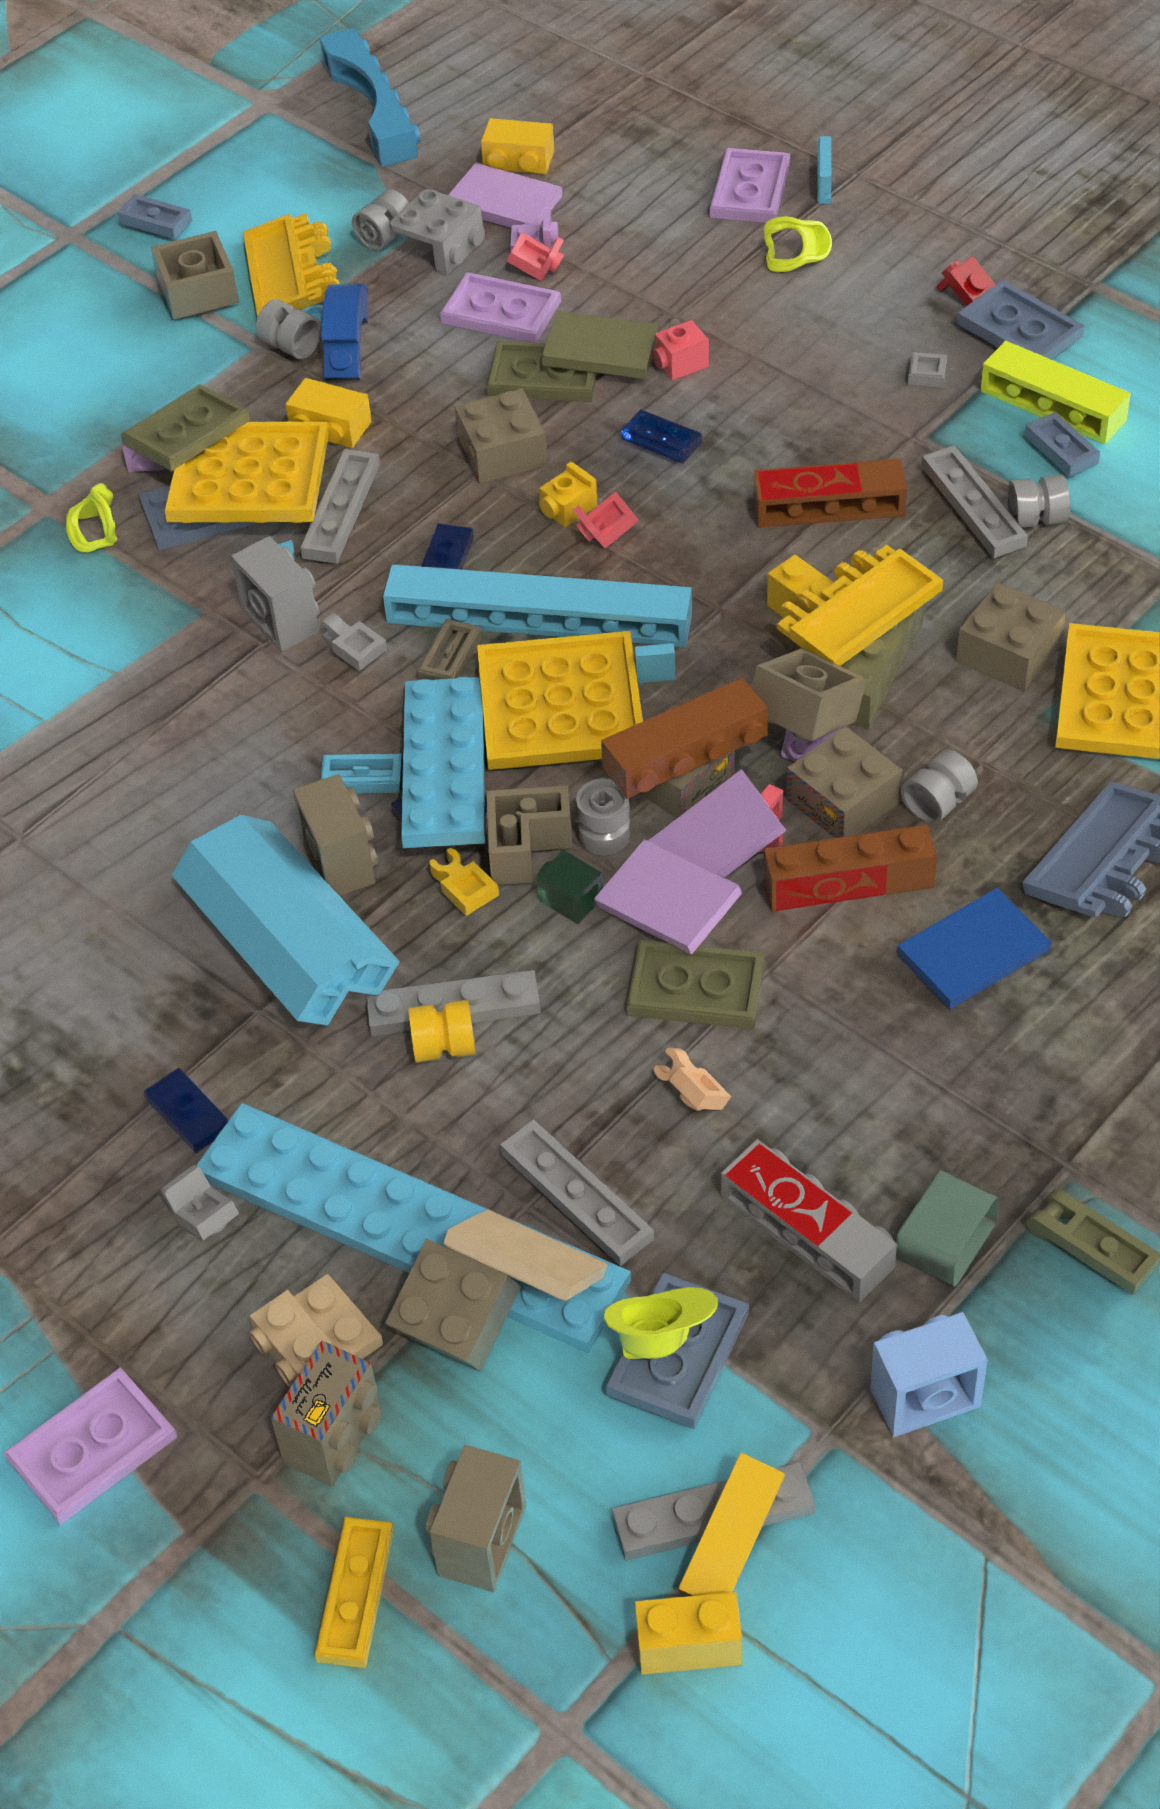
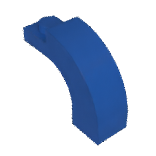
(342, 319)

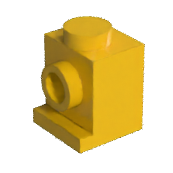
(566, 492)

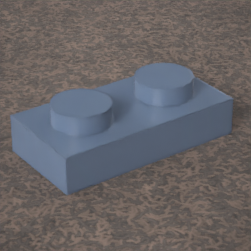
(154, 216)
(1062, 444)

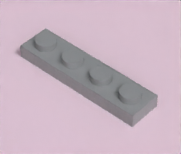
(974, 501)
(340, 506)
(488, 998)
(577, 1192)
(683, 1516)

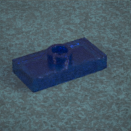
(661, 436)
(449, 547)
(186, 1109)

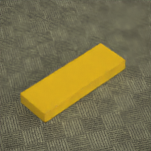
(732, 1528)
(354, 1592)

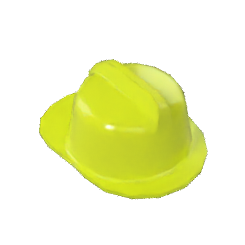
(659, 1322)

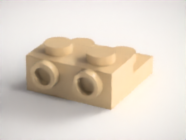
(296, 1324)

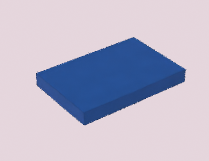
(973, 948)

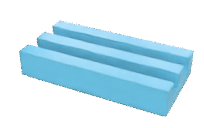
(824, 170)
(356, 773)

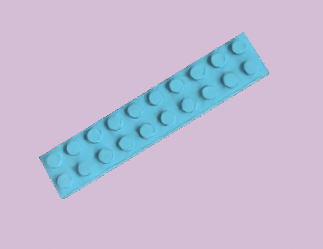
(377, 1211)

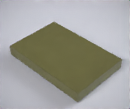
(600, 345)
(520, 366)
(185, 427)
(700, 988)

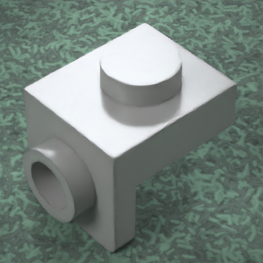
(197, 1204)

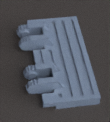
(1100, 853)

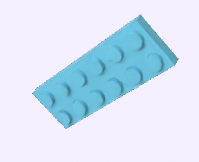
(443, 763)

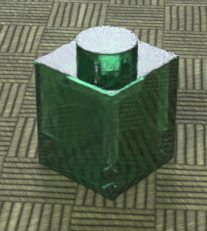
(569, 886)

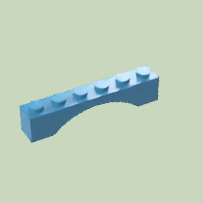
(390, 129)

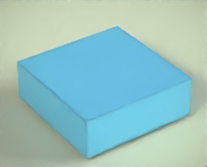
(655, 663)

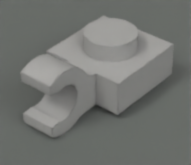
(354, 644)

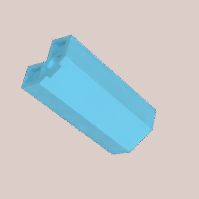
(283, 918)

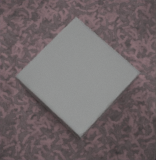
(927, 370)

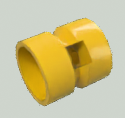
(441, 1031)

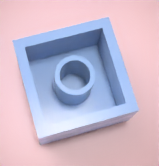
(927, 1373)

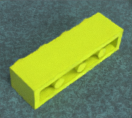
(1049, 387)

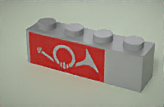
(809, 1220)

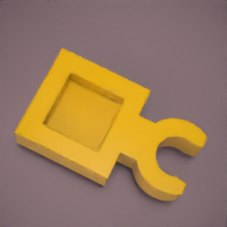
(464, 886)

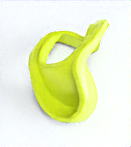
(815, 242)
(95, 504)

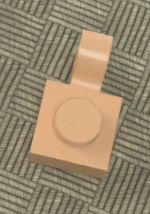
(696, 1085)

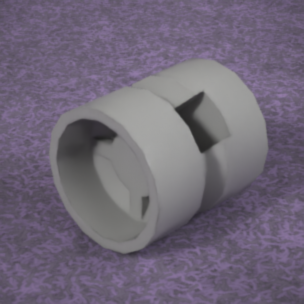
(373, 221)
(288, 329)
(1039, 501)
(939, 786)
(602, 817)

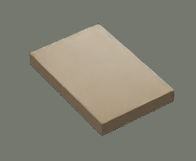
(525, 1254)

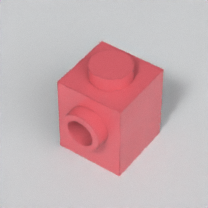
(681, 350)

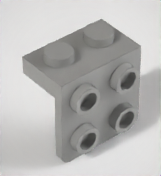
(446, 223)

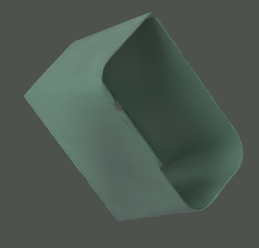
(947, 1228)

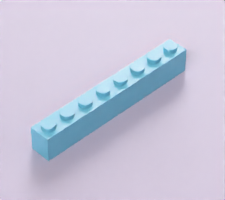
(538, 604)

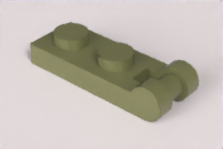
(1094, 1240)

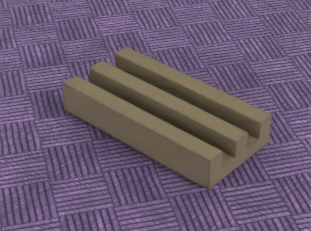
(427, 668)

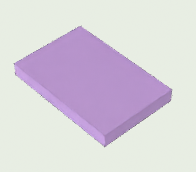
(750, 185)
(506, 196)
(501, 307)
(723, 827)
(668, 896)
(90, 1445)

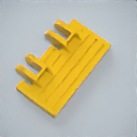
(285, 262)
(859, 604)

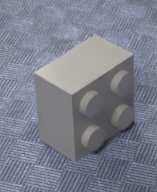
(276, 593)

